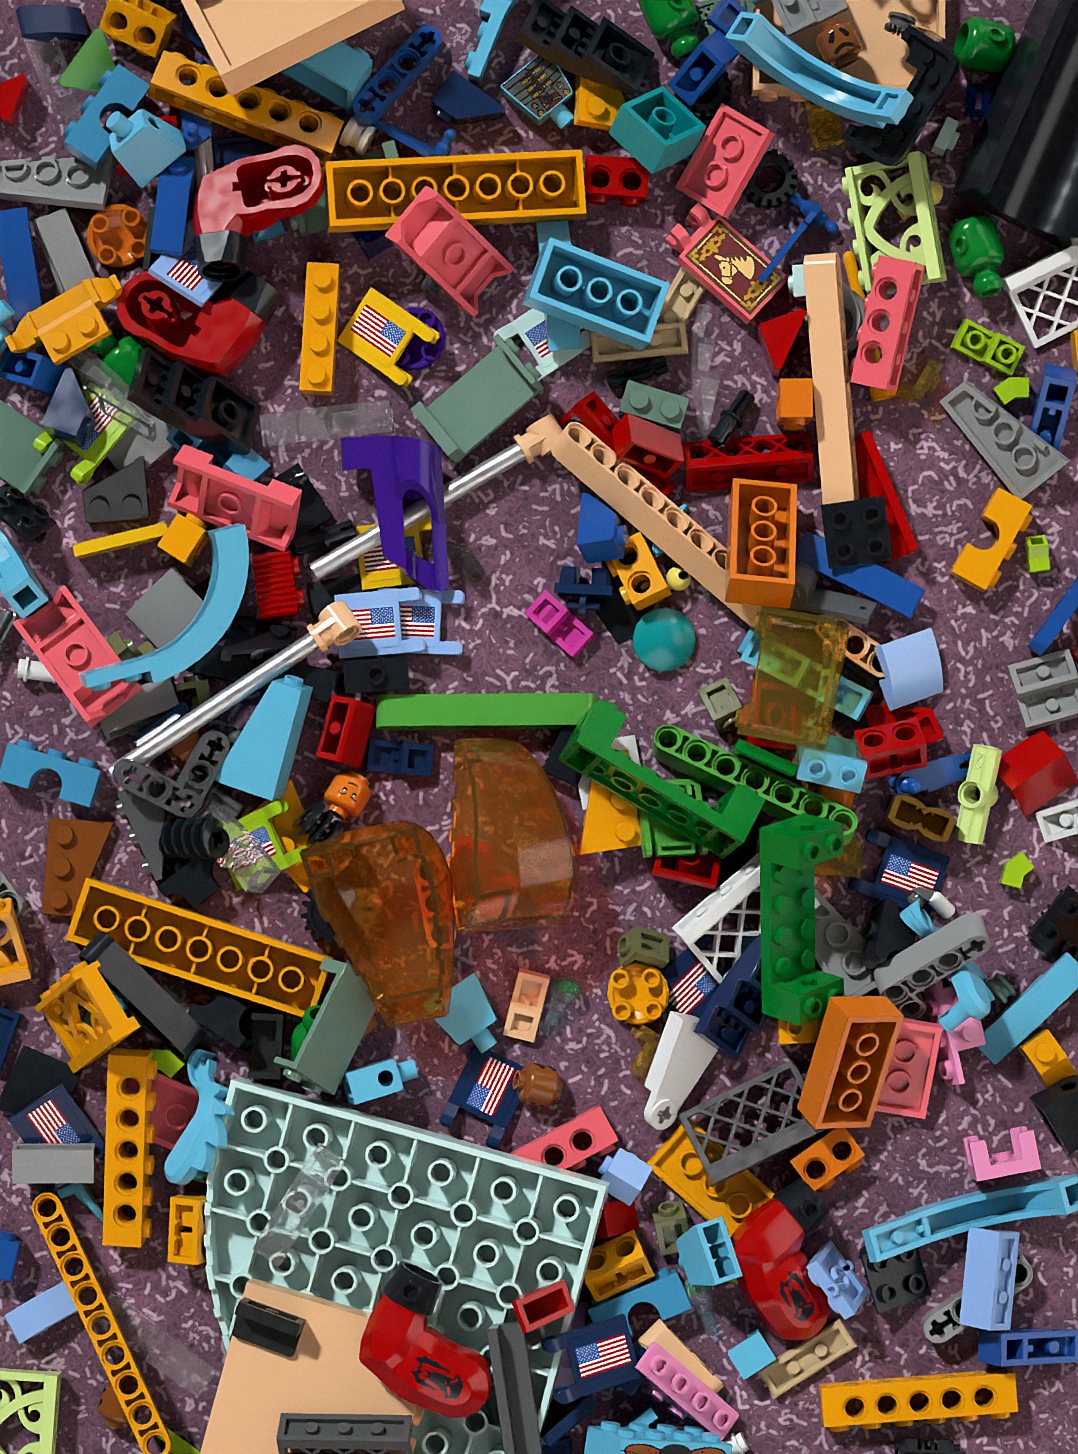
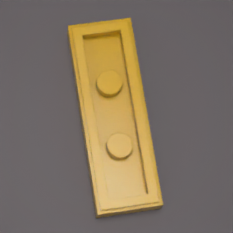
(120, 540)

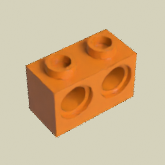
(794, 403)
(822, 1150)

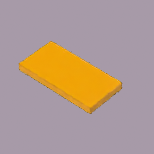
(682, 1171)

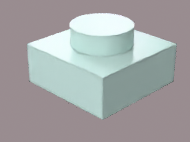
(947, 137)
(797, 283)

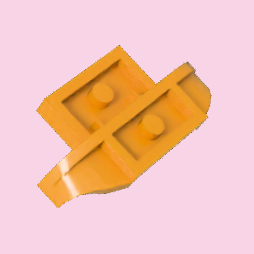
(68, 321)

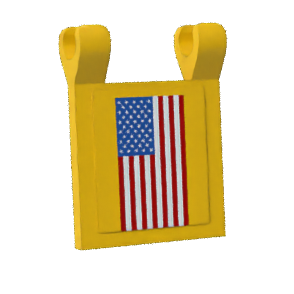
(382, 332)
(381, 573)

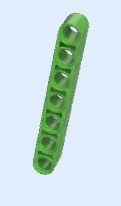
(481, 711)
(743, 772)

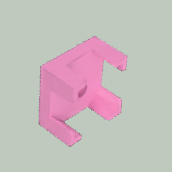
(1002, 1163)

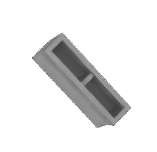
(62, 249)
(142, 709)
(54, 1163)

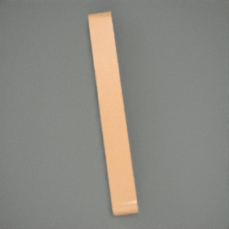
(831, 377)
(647, 510)

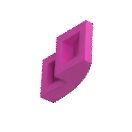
(559, 624)

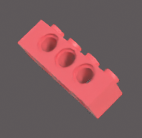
(894, 340)
(592, 1122)

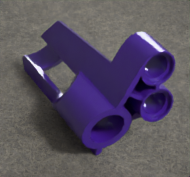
(402, 471)

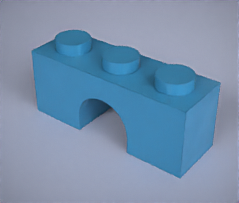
(119, 92)
(248, 466)
(24, 763)
(662, 1291)

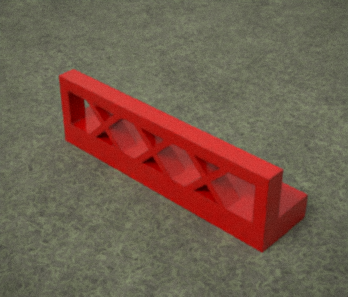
(600, 421)
(778, 465)
(875, 482)

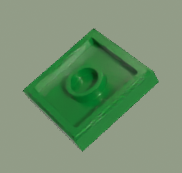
(764, 759)

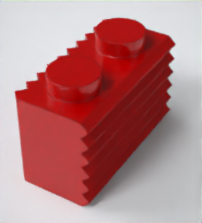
(647, 445)
(277, 584)
(346, 731)

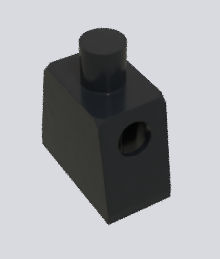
(1059, 1112)

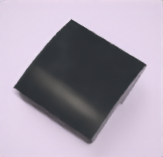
(33, 1077)

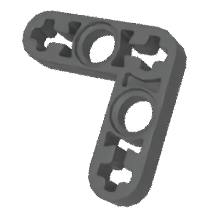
(184, 783)

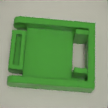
(663, 838)

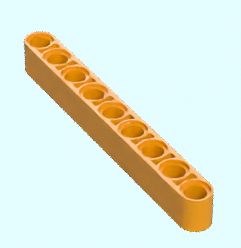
(89, 1315)

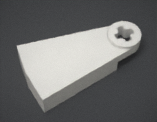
(675, 1068)

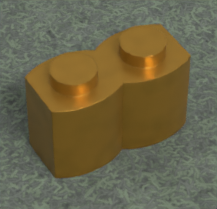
(911, 814)

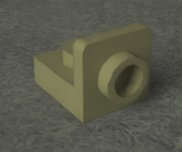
(127, 649)
(202, 687)
(721, 704)
(644, 946)
(669, 1224)

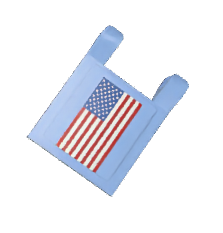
(182, 273)
(423, 620)
(380, 623)

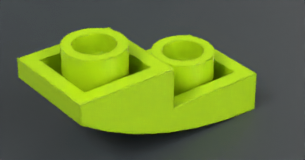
(987, 347)

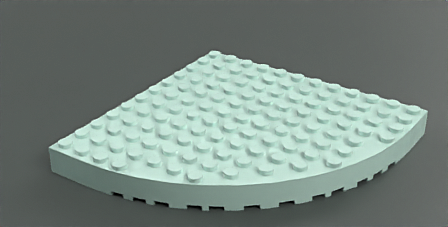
(408, 1195)

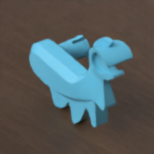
(972, 992)
(195, 1150)

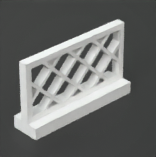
(1035, 273)
(715, 908)

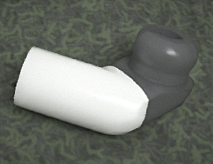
(934, 899)

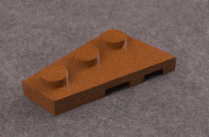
(70, 859)

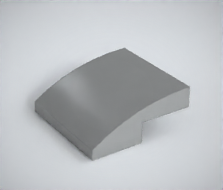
(803, 14)
(134, 445)
(165, 609)
(1045, 689)

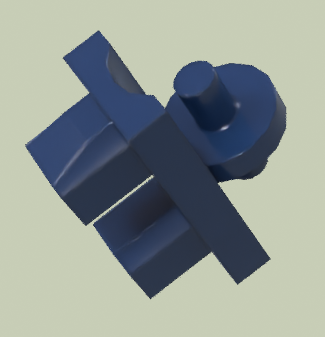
(570, 585)

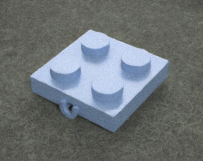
(841, 1286)

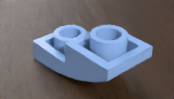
(41, 1313)

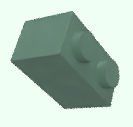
(654, 405)

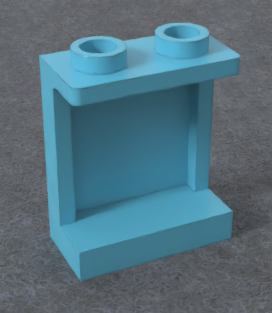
(832, 767)

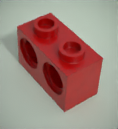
(616, 170)
(891, 748)

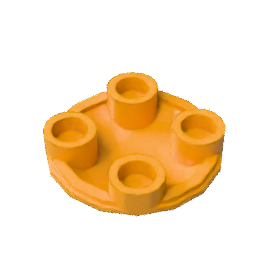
(638, 993)

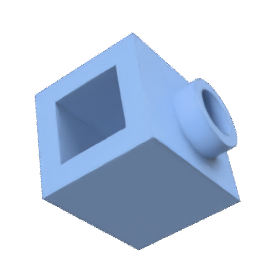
(626, 1175)

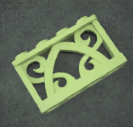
(914, 182)
(43, 1400)

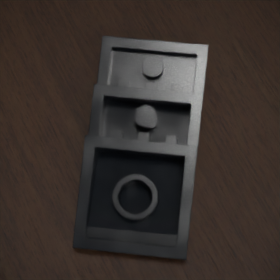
(584, 47)
(194, 402)

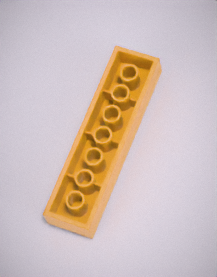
(478, 186)
(201, 947)

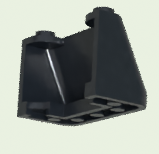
(936, 70)

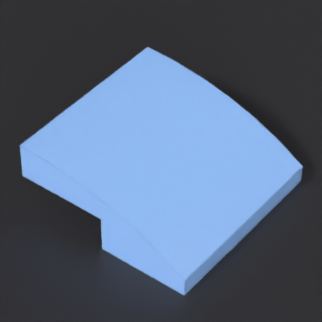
(910, 669)

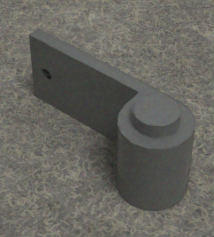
(826, 602)

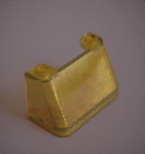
(795, 678)

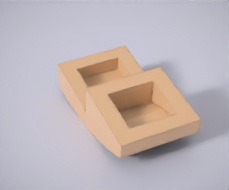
(526, 1005)

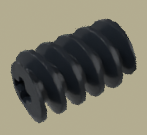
(318, 824)
(193, 838)

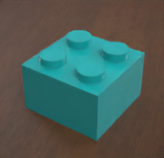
(657, 129)

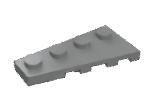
(57, 181)
(1005, 443)
(841, 950)

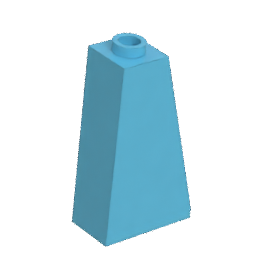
(268, 743)

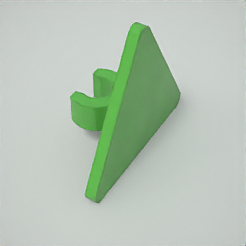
(89, 64)

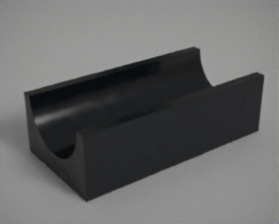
(1028, 142)

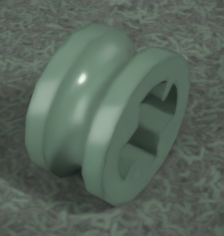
(1001, 988)

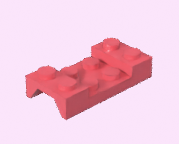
(447, 249)
(230, 499)
(72, 644)

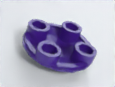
(418, 352)

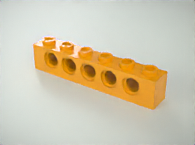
(228, 112)
(117, 1227)
(1000, 1404)

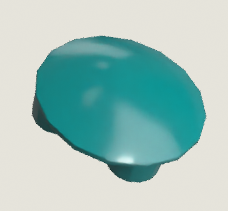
(663, 639)

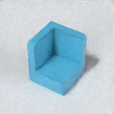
(751, 1354)

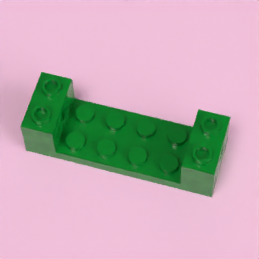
(716, 828)
(787, 907)

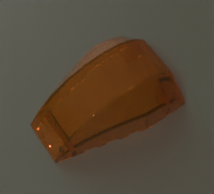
(510, 841)
(392, 913)

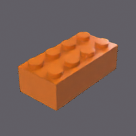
(761, 543)
(850, 1062)

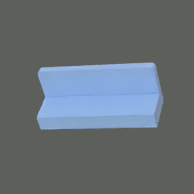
(989, 1279)

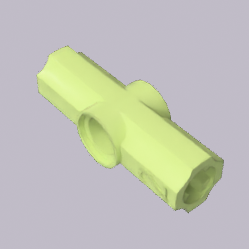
(982, 775)

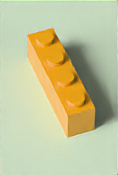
(320, 329)

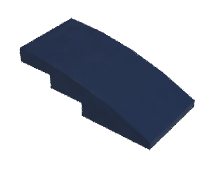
(735, 1005)

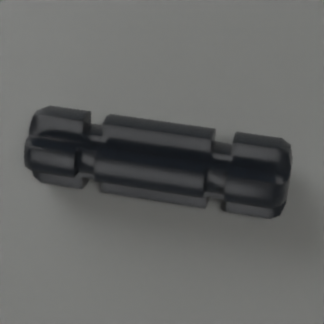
(637, 371)

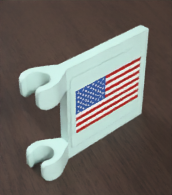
(533, 333)

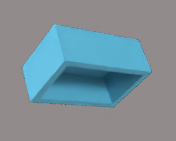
(334, 73)

